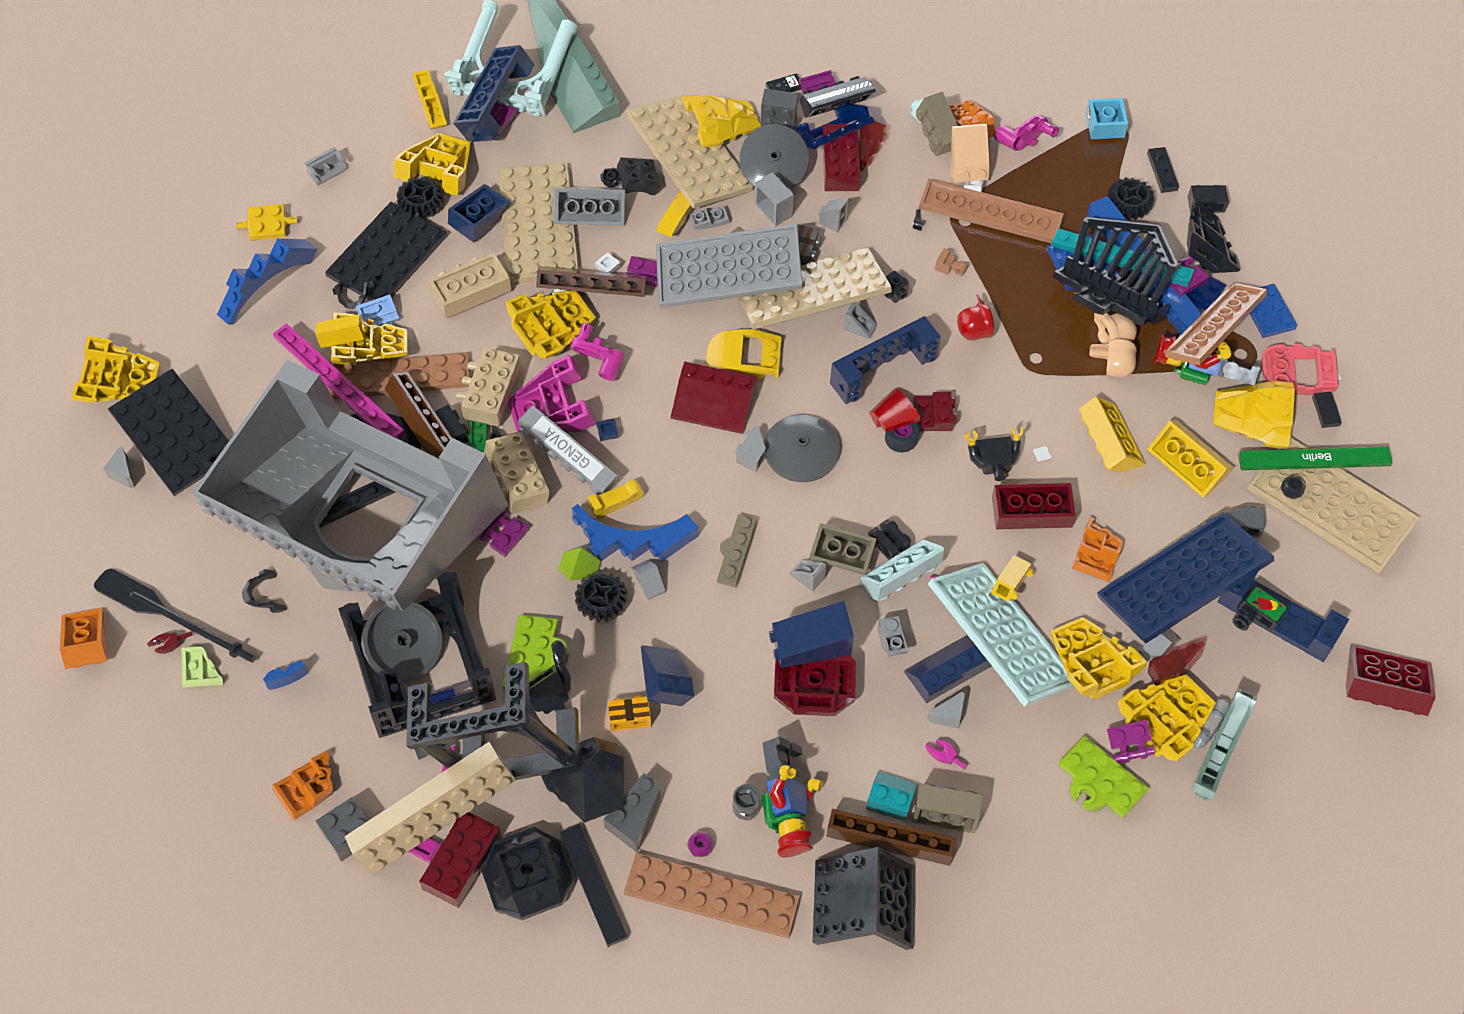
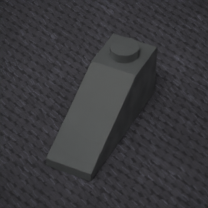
(1249, 519)

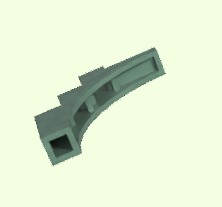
(1223, 745)

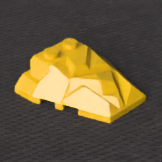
(721, 118)
(548, 322)
(378, 343)
(111, 372)
(1257, 411)
(1093, 660)
(1173, 713)

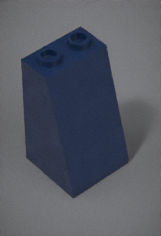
(813, 636)

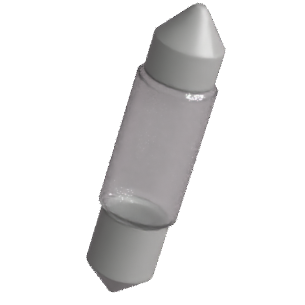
(1212, 723)

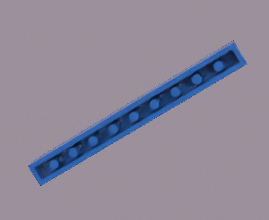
(1182, 311)

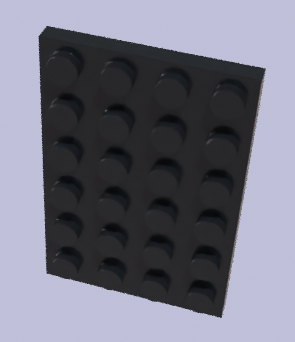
(389, 250)
(170, 430)

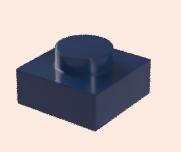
(607, 429)

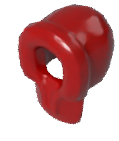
(976, 322)

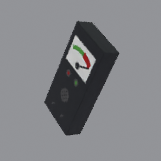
(787, 83)

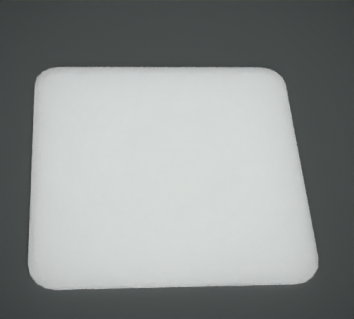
(1042, 453)

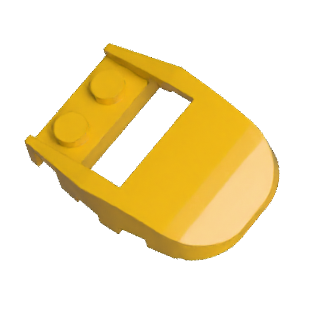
(726, 352)

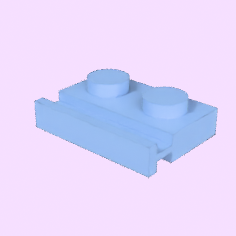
(380, 310)

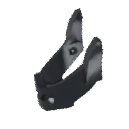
(337, 290)
(251, 584)

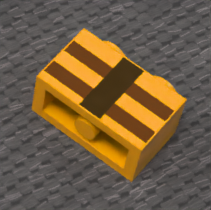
(629, 713)

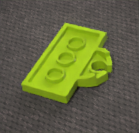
(533, 644)
(1101, 779)

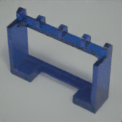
(845, 115)

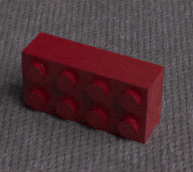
(841, 160)
(1033, 506)
(460, 859)

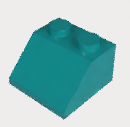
(891, 796)

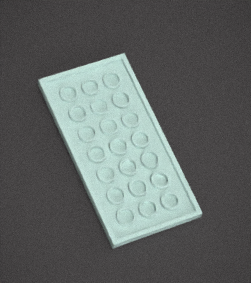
(1002, 634)

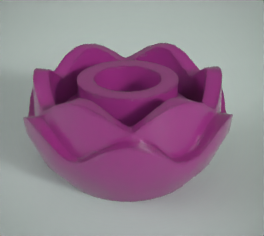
(700, 850)

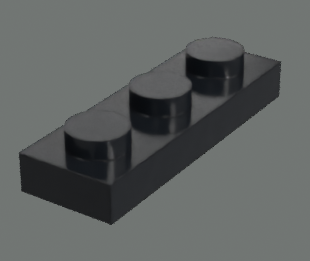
(1162, 169)

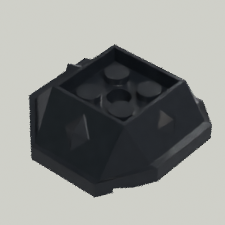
(530, 894)

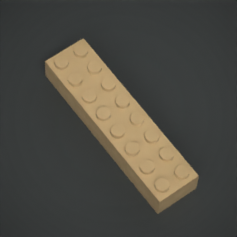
(429, 808)

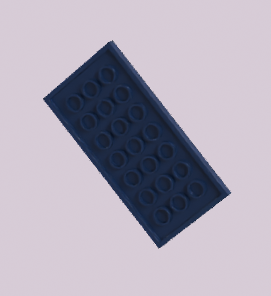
(1185, 577)

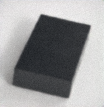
(1326, 409)

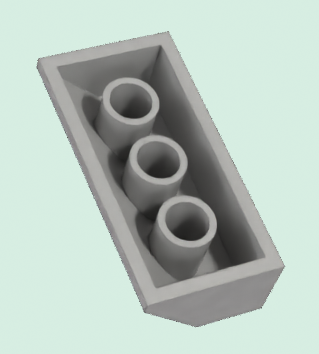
(588, 205)

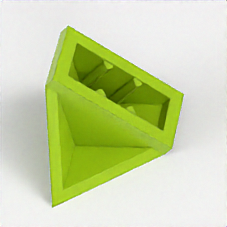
(578, 564)

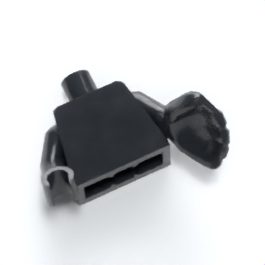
(551, 687)

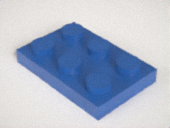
(1272, 314)

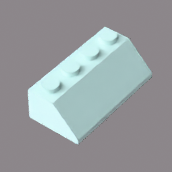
(902, 569)

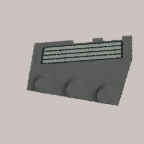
(631, 821)

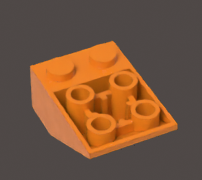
(971, 114)

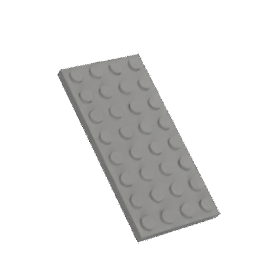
(728, 266)

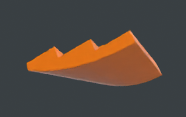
(1097, 551)
(305, 786)

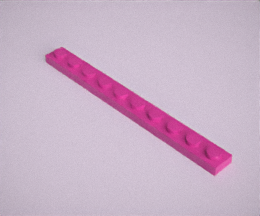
(336, 382)

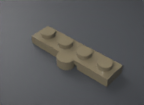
(736, 550)

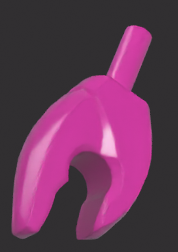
(948, 754)

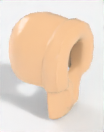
(1117, 325)
(1119, 356)

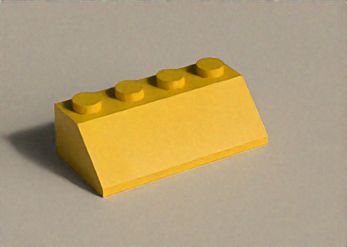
(1111, 435)
(1189, 458)

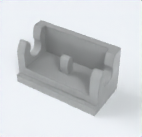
(325, 166)

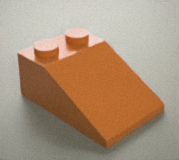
(83, 638)

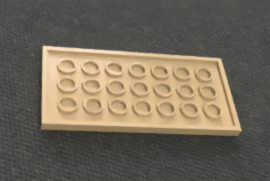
(698, 172)
(528, 222)
(825, 286)
(1340, 510)

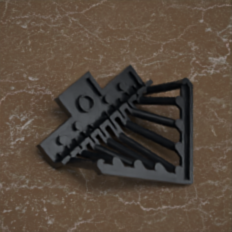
(1104, 293)

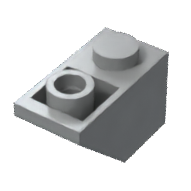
(752, 451)
(892, 636)

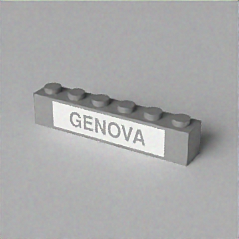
(568, 451)

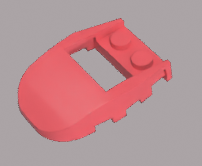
(1279, 365)

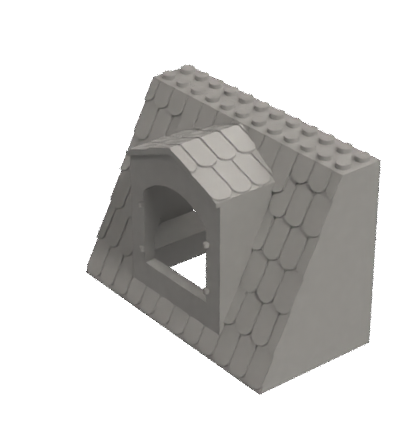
(300, 455)

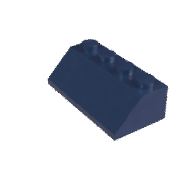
(947, 669)

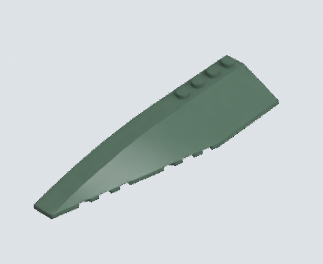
(579, 85)

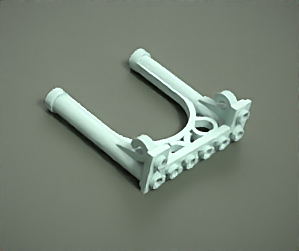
(532, 102)

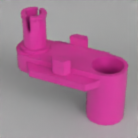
(1025, 133)
(611, 358)

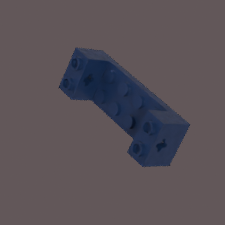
(474, 117)
(848, 371)
(1297, 625)

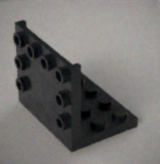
(864, 897)

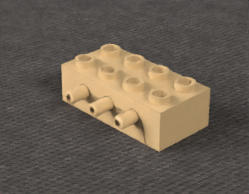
(469, 285)
(490, 386)
(517, 472)

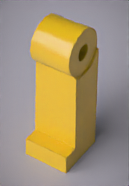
(615, 499)

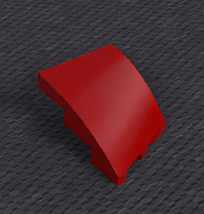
(894, 412)

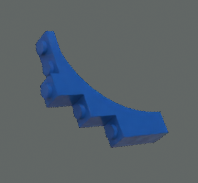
(245, 282)
(633, 543)

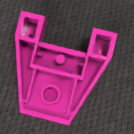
(550, 397)

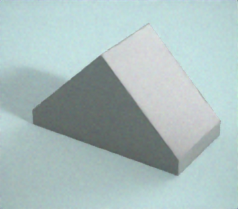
(858, 321)
(119, 468)
(809, 573)
(649, 579)
(1160, 645)
(948, 712)

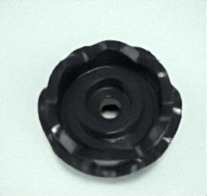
(610, 177)
(1289, 491)

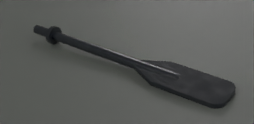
(144, 600)

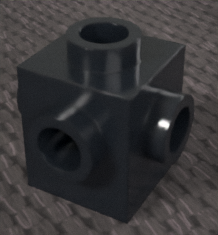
(899, 286)

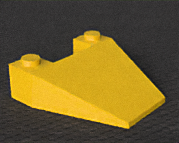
(439, 158)

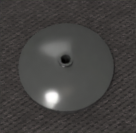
(769, 141)
(802, 448)
(419, 637)

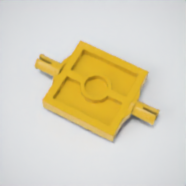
(266, 222)

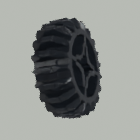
(420, 196)
(1131, 197)
(596, 606)

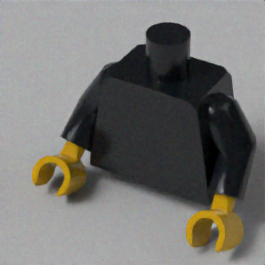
(994, 454)

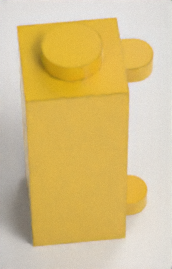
(340, 331)
(1012, 578)

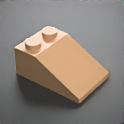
(969, 153)

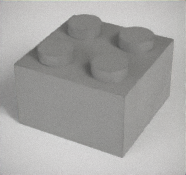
(774, 199)

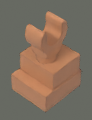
(946, 262)

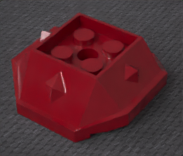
(825, 698)

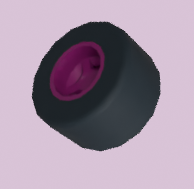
(903, 438)

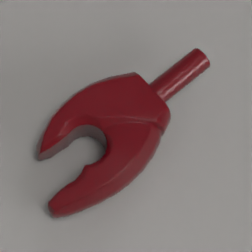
(170, 640)

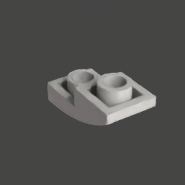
(714, 218)

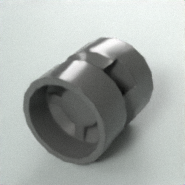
(746, 802)

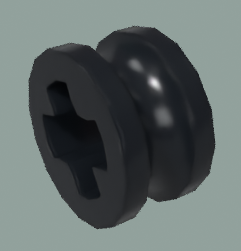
(1242, 620)

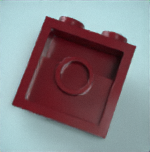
(935, 411)

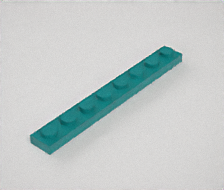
(1067, 241)

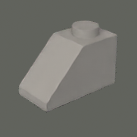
(834, 214)

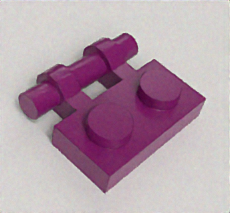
(1198, 278)
(508, 537)
(1130, 735)

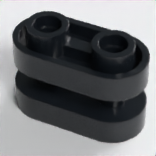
(890, 539)

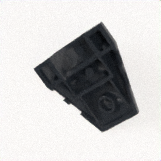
(1207, 241)
(596, 785)

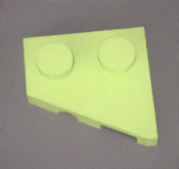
(198, 669)

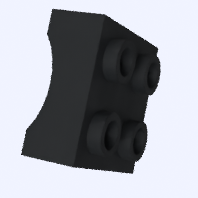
(638, 175)

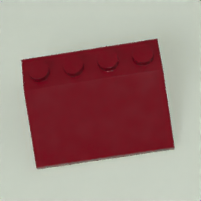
(713, 397)
(1390, 680)

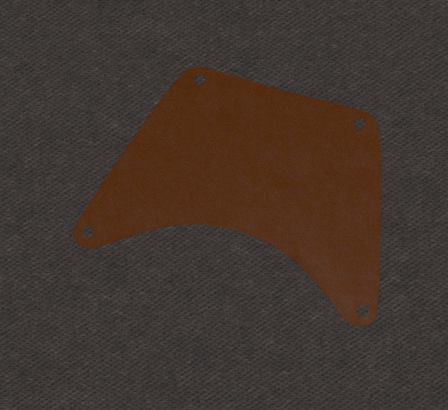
(1020, 272)

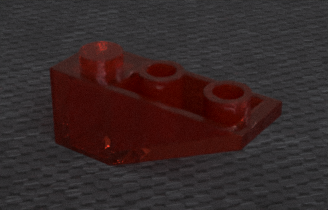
(869, 141)
(1175, 663)

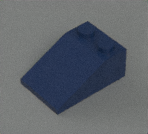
(477, 212)
(666, 676)

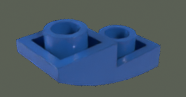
(277, 678)

